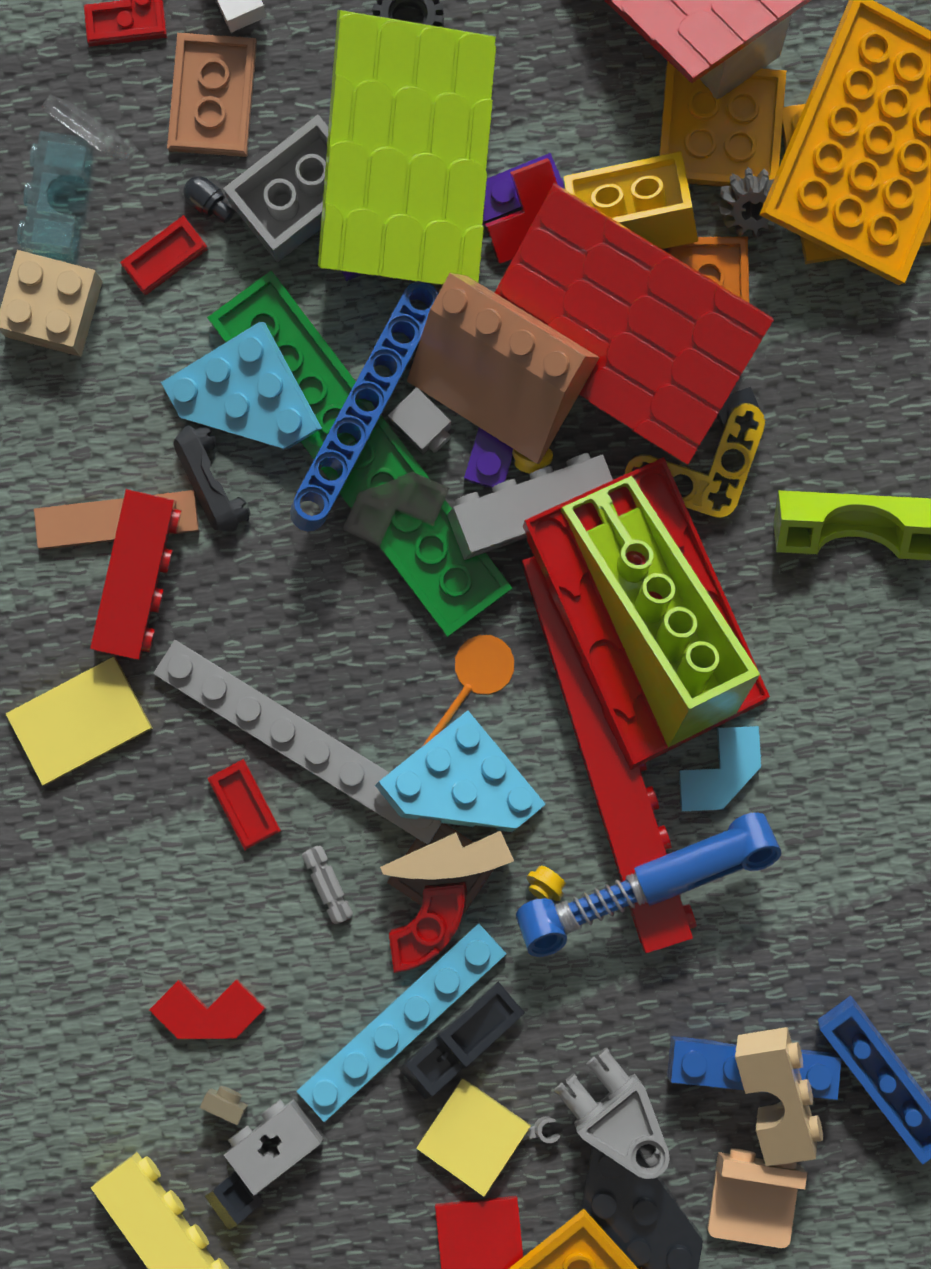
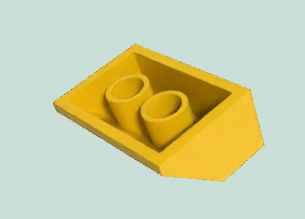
(644, 196)

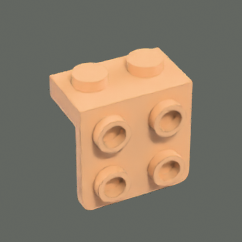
(754, 1199)

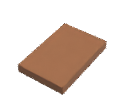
(212, 94)

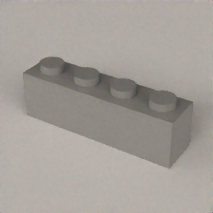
(499, 516)

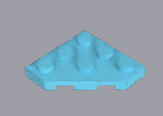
(245, 391)
(461, 781)

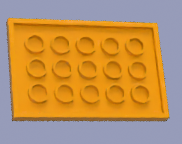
(863, 146)

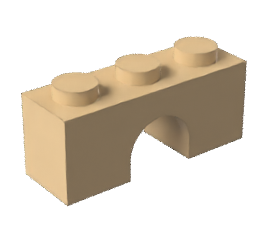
(772, 1065)

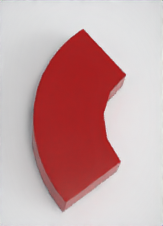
(431, 928)

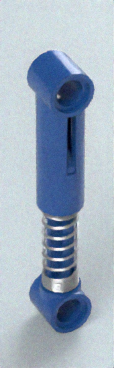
(745, 845)

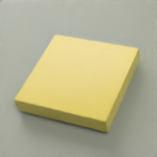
(473, 1137)

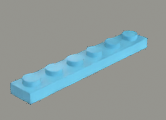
(401, 1022)

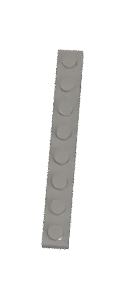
(284, 733)

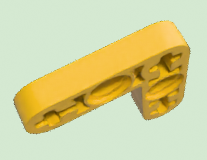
(704, 483)

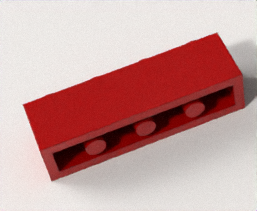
(134, 574)

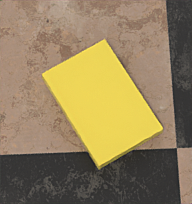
(79, 721)

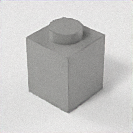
(421, 422)

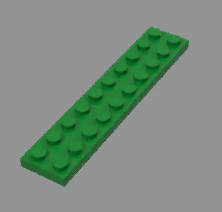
(422, 554)

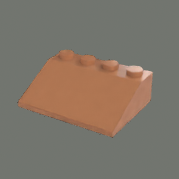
(499, 366)

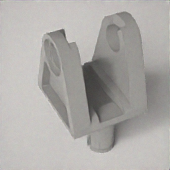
(620, 1120)

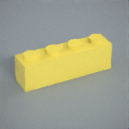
(153, 1218)

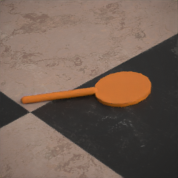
(482, 666)

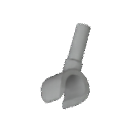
(536, 1131)

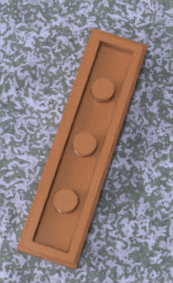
(99, 521)

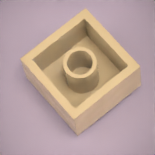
(49, 303)

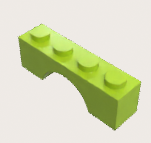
(813, 518)

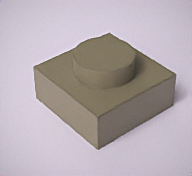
(224, 1104)

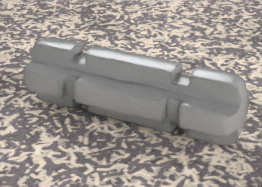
(327, 884)

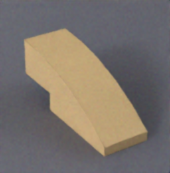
(450, 859)

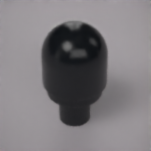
(207, 198)

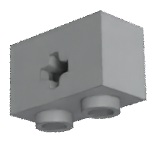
(261, 1167)

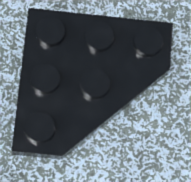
(640, 1215)

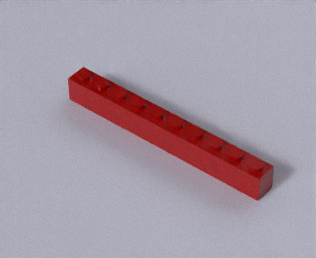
(618, 791)

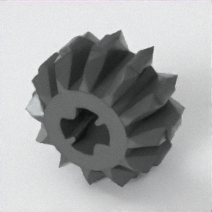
(735, 196)

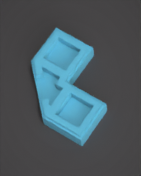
(738, 762)

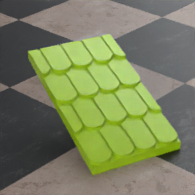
(406, 149)

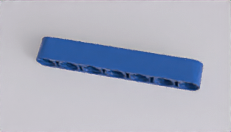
(359, 422)

